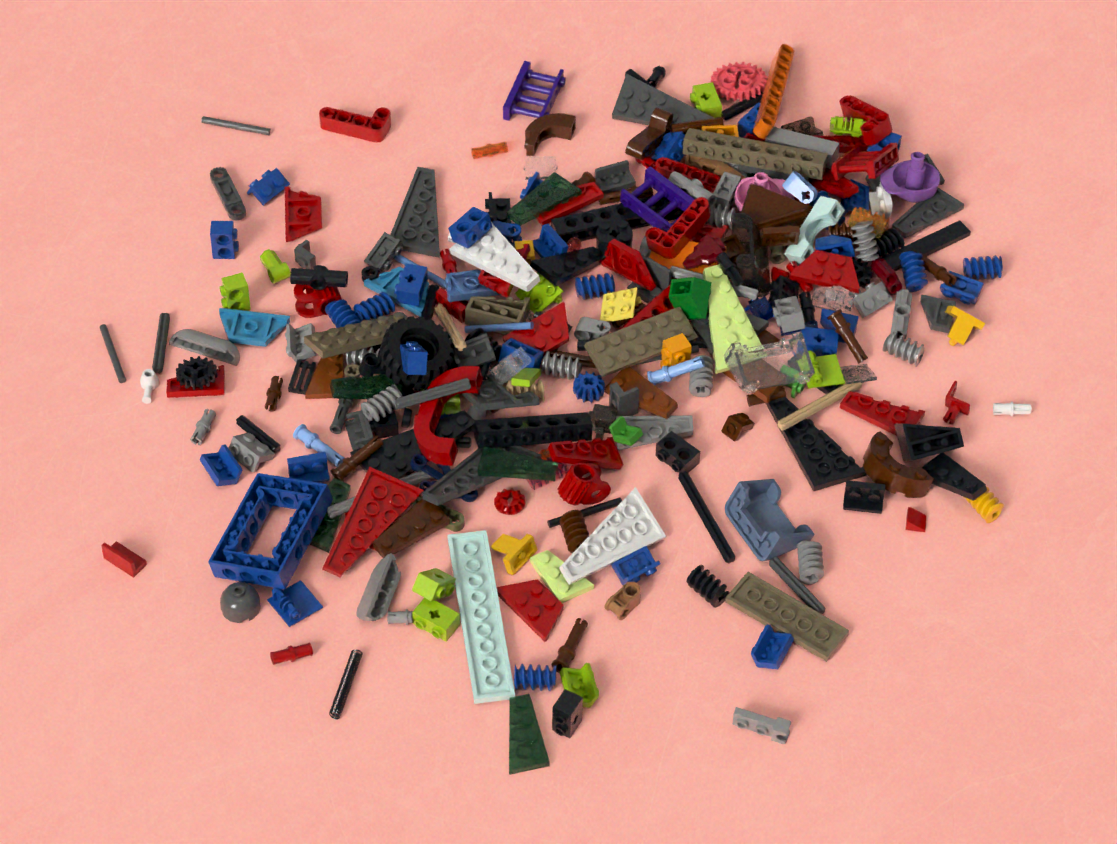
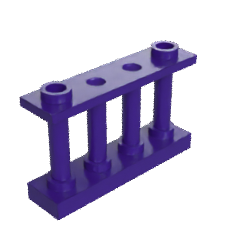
(521, 84)
(664, 189)

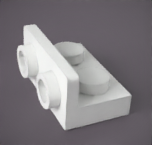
(880, 202)

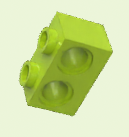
(235, 292)

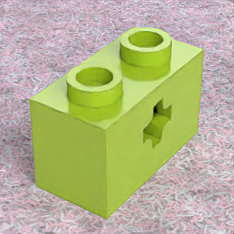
(706, 99)
(434, 584)
(436, 619)

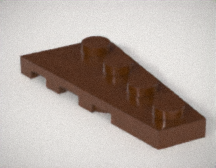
(412, 527)

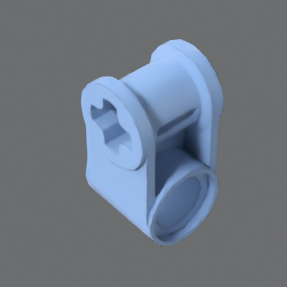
(798, 186)

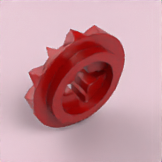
(515, 506)

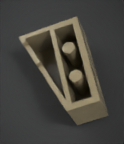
(493, 311)

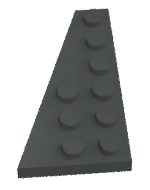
(639, 100)
(418, 217)

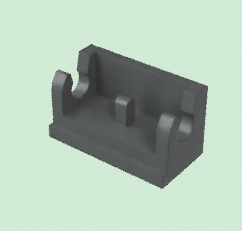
(478, 352)
(358, 429)

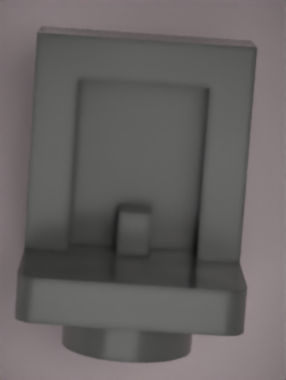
(304, 256)

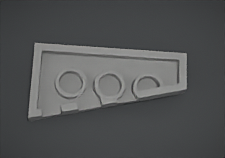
(657, 427)

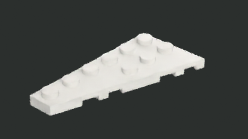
(499, 258)
(620, 534)

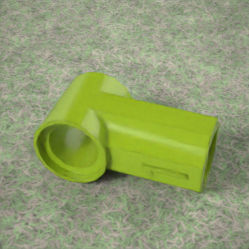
(275, 268)

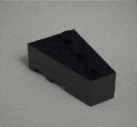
(925, 441)

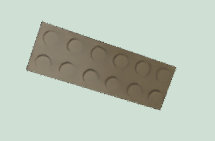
(351, 336)
(638, 341)
(787, 615)

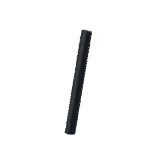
(590, 510)

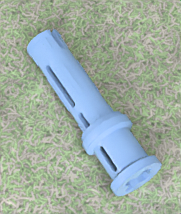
(667, 373)
(312, 441)

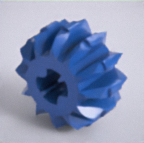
(588, 387)

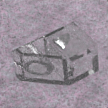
(833, 298)

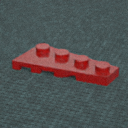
(590, 194)

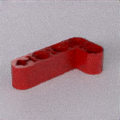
(877, 121)
(356, 125)
(667, 166)
(672, 242)

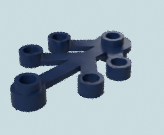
(419, 463)

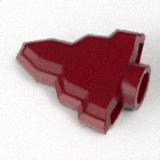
(704, 252)
(887, 276)

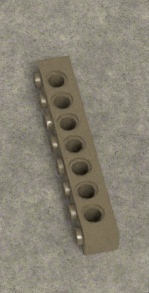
(754, 153)

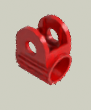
(319, 298)
(579, 490)

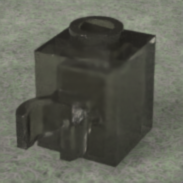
(602, 418)

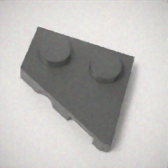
(935, 312)

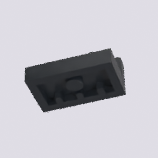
(497, 208)
(782, 288)
(863, 496)

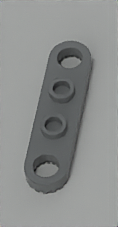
(228, 193)

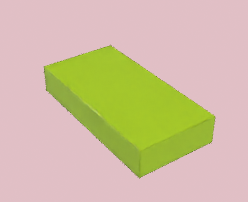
(526, 377)

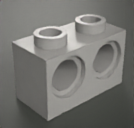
(726, 190)
(788, 314)

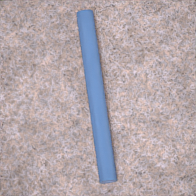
(431, 276)
(500, 327)

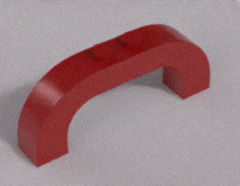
(435, 448)

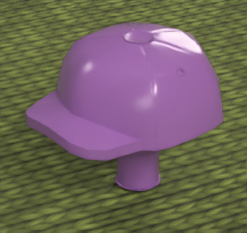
(911, 179)

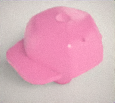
(760, 179)

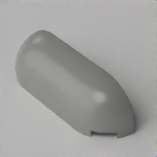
(206, 345)
(379, 590)

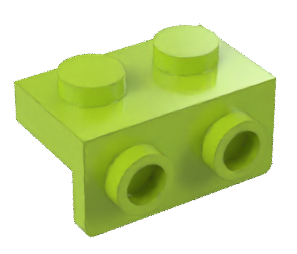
(581, 683)

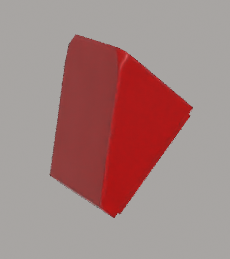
(915, 520)

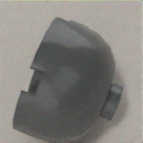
(240, 602)

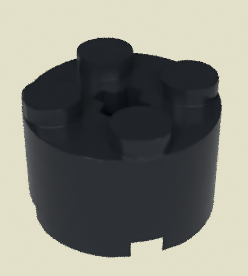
(613, 230)

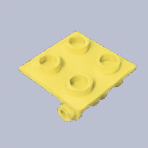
(619, 305)

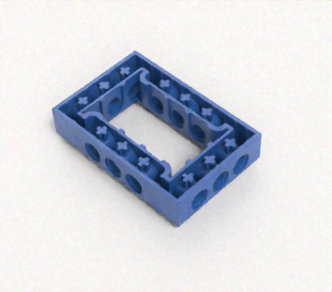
(230, 555)

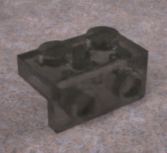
(804, 126)

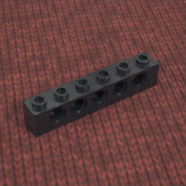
(532, 430)

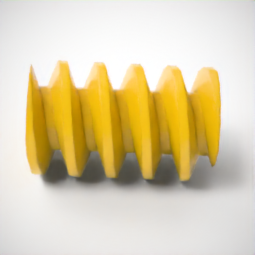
(987, 506)

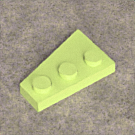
(548, 569)

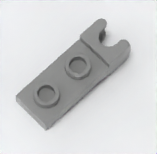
(775, 728)

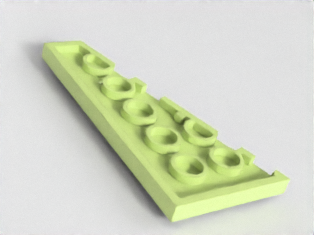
(726, 317)

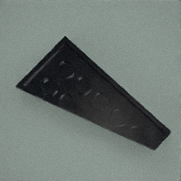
(398, 450)
(814, 450)

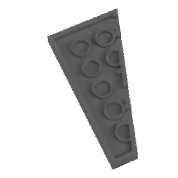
(465, 477)

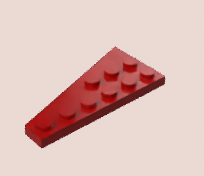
(373, 511)

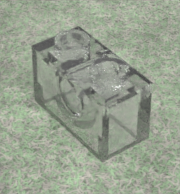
(510, 365)

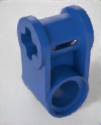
(507, 231)

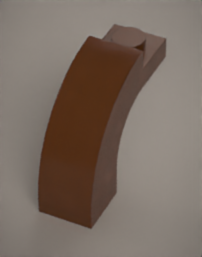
(548, 126)

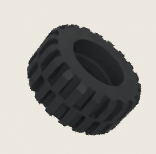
(428, 336)

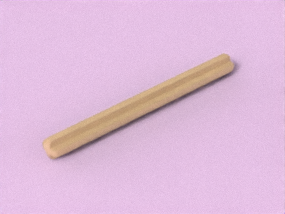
(450, 327)
(817, 405)

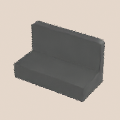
(625, 402)

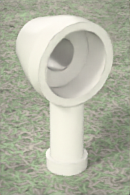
(149, 382)

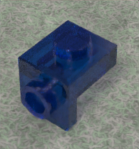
(760, 308)

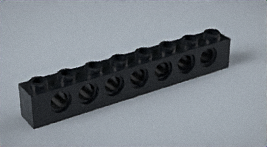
(585, 224)

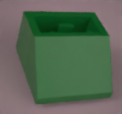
(691, 295)

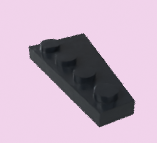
(567, 265)
(954, 477)

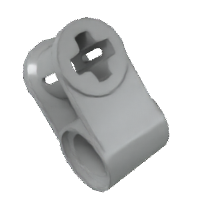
(591, 328)

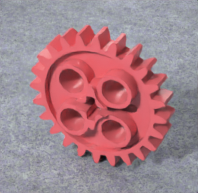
(750, 82)

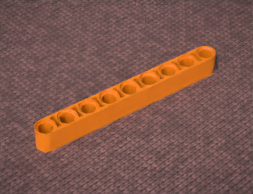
(773, 91)

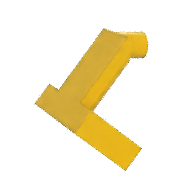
(962, 326)
(517, 551)

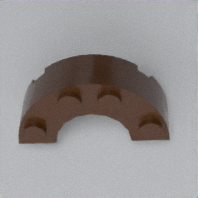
(886, 470)

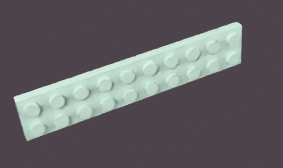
(480, 617)

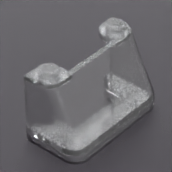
(770, 363)

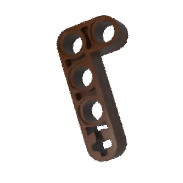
(650, 138)

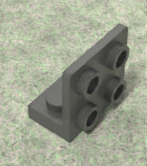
(661, 276)

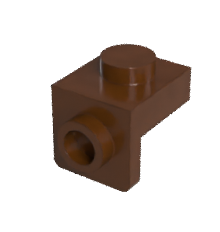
(736, 424)

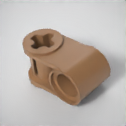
(621, 602)

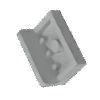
(871, 299)
(295, 342)
(250, 451)

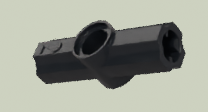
(319, 277)

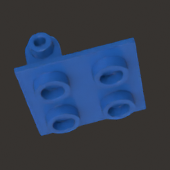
(294, 603)

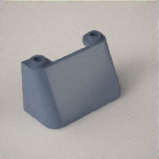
(761, 521)

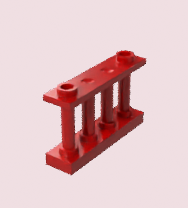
(870, 162)

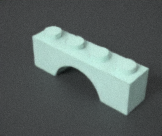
(823, 214)

